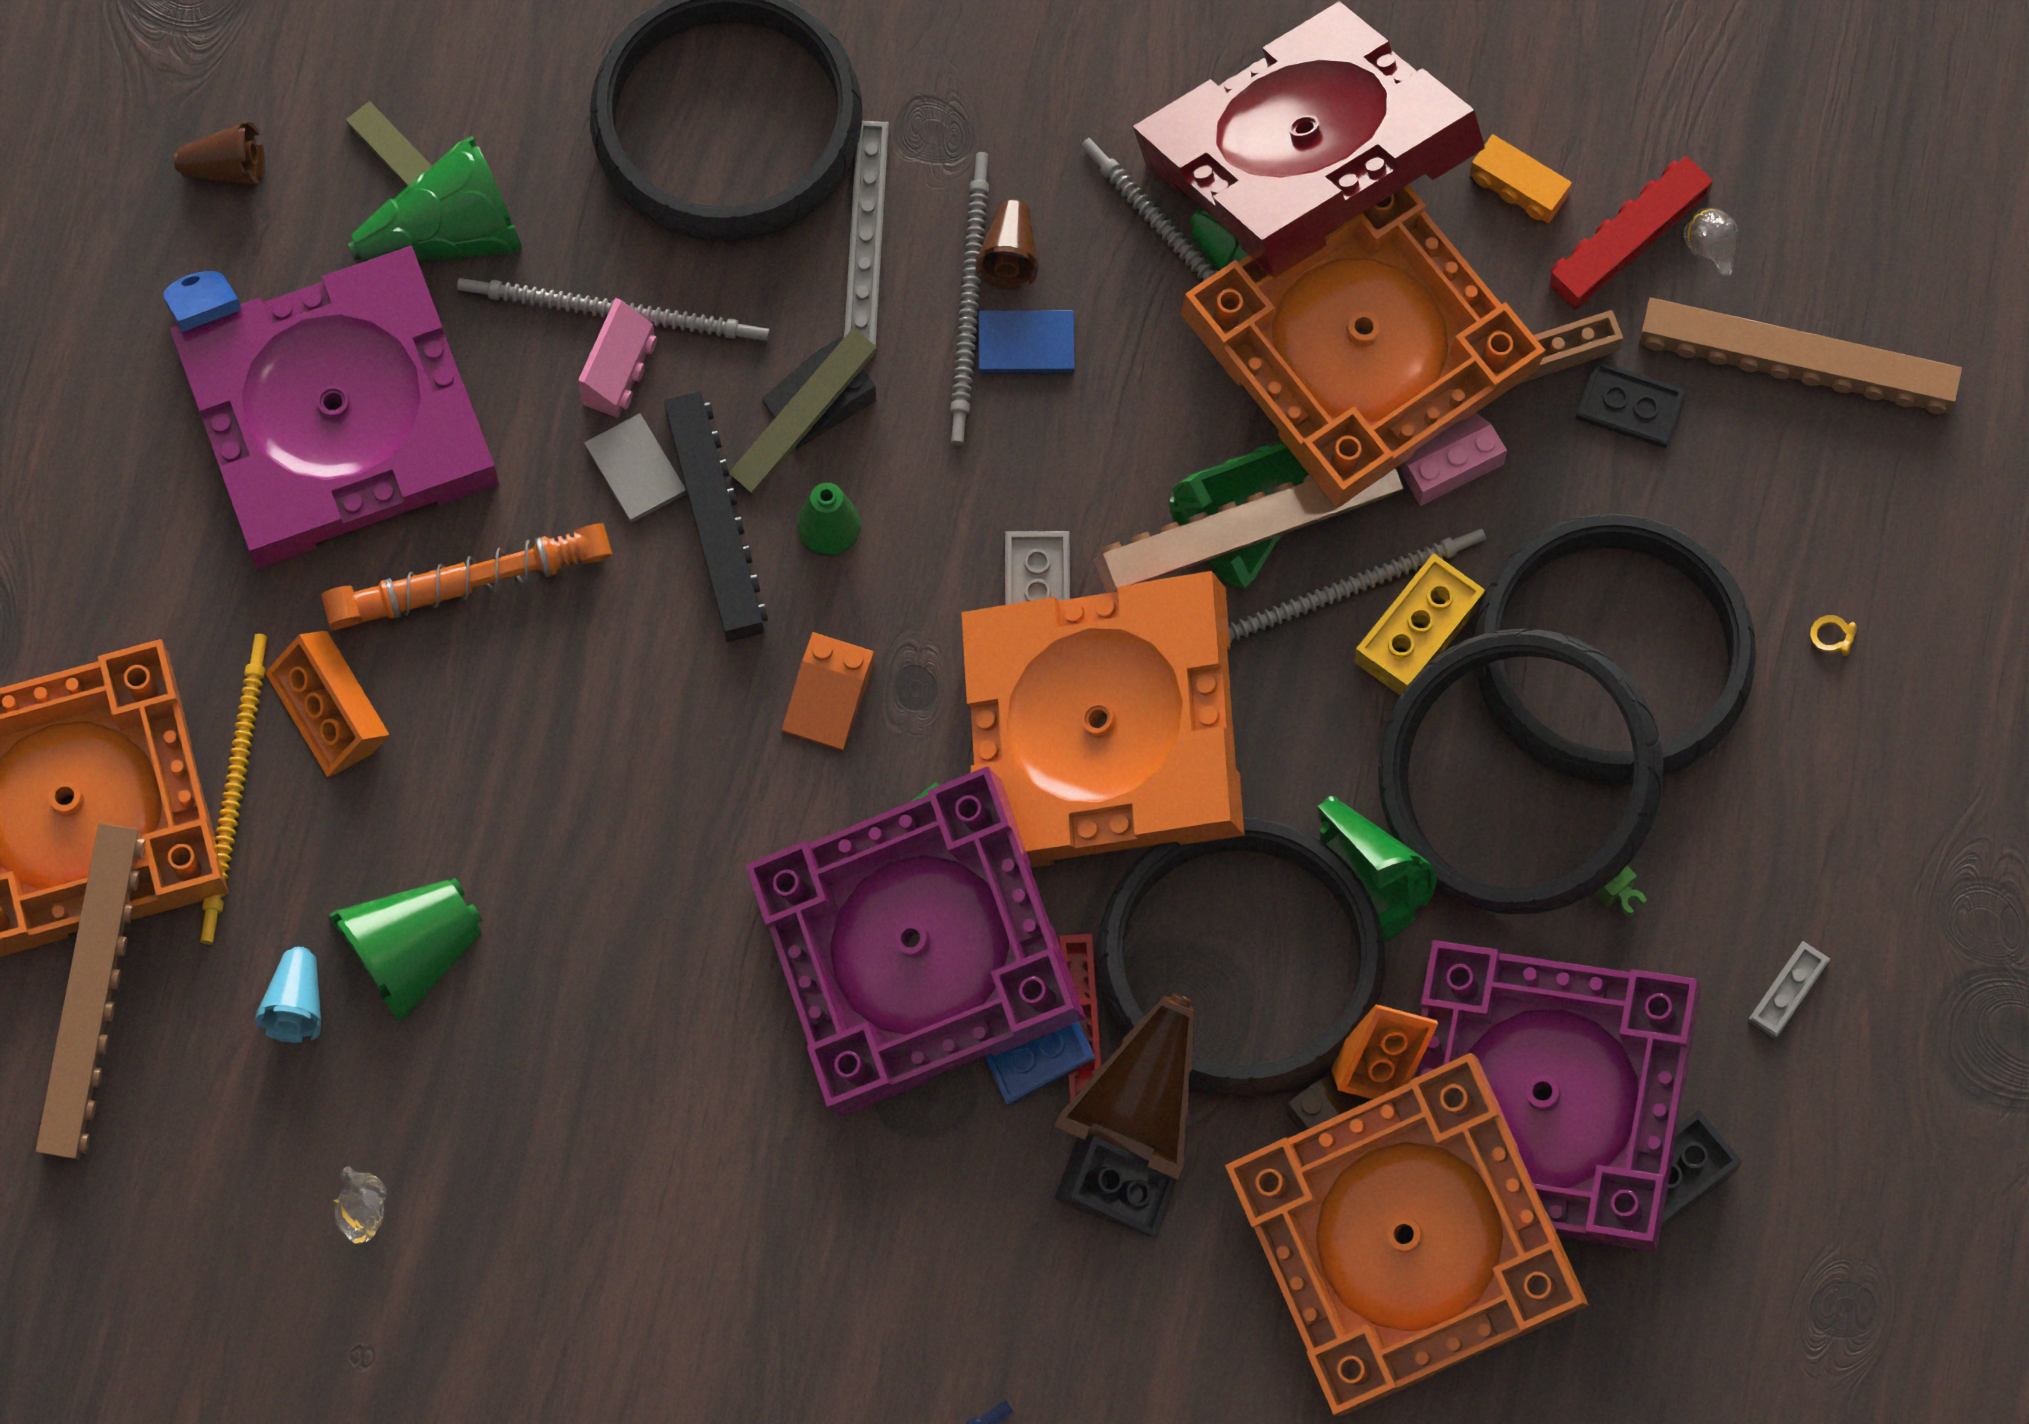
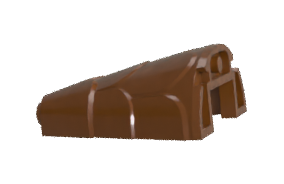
(1142, 1089)

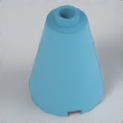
(292, 999)

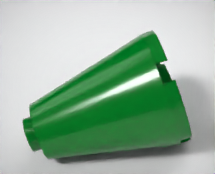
(828, 521)

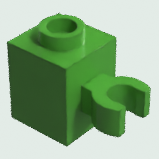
(1621, 890)

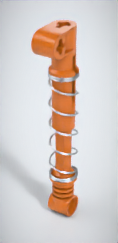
(391, 598)

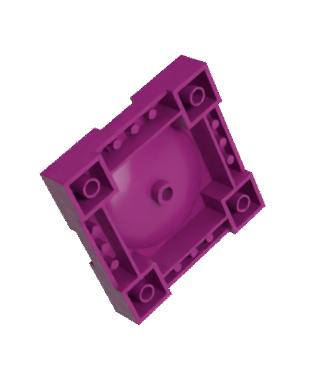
(350, 341)
(984, 957)
(1616, 1069)

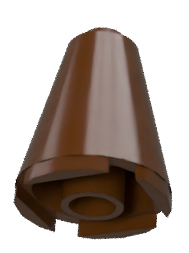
(224, 156)
(1009, 248)

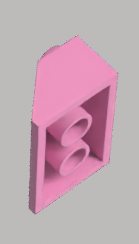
(616, 360)
(1453, 459)

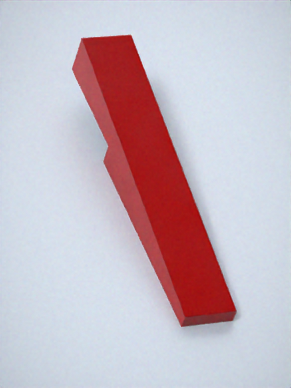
(1080, 962)

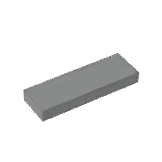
(1788, 990)

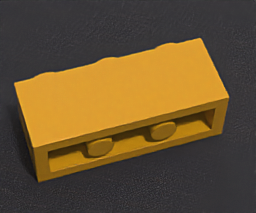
(1520, 179)

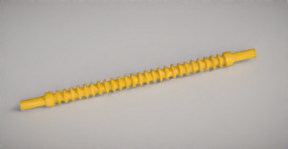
(254, 673)

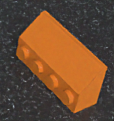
(326, 702)

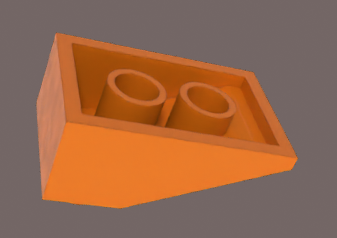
(828, 691)
(1382, 1052)

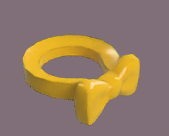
(1849, 630)

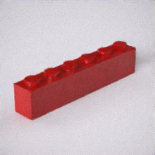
(1630, 232)

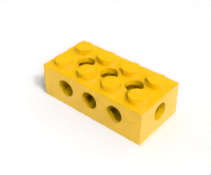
(1415, 606)

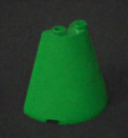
(1389, 870)
(409, 939)

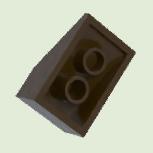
(1321, 1103)

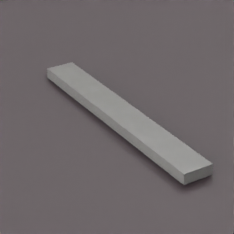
(867, 229)

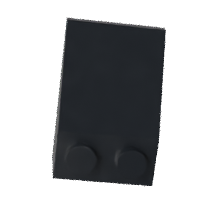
(854, 398)
(1115, 1186)

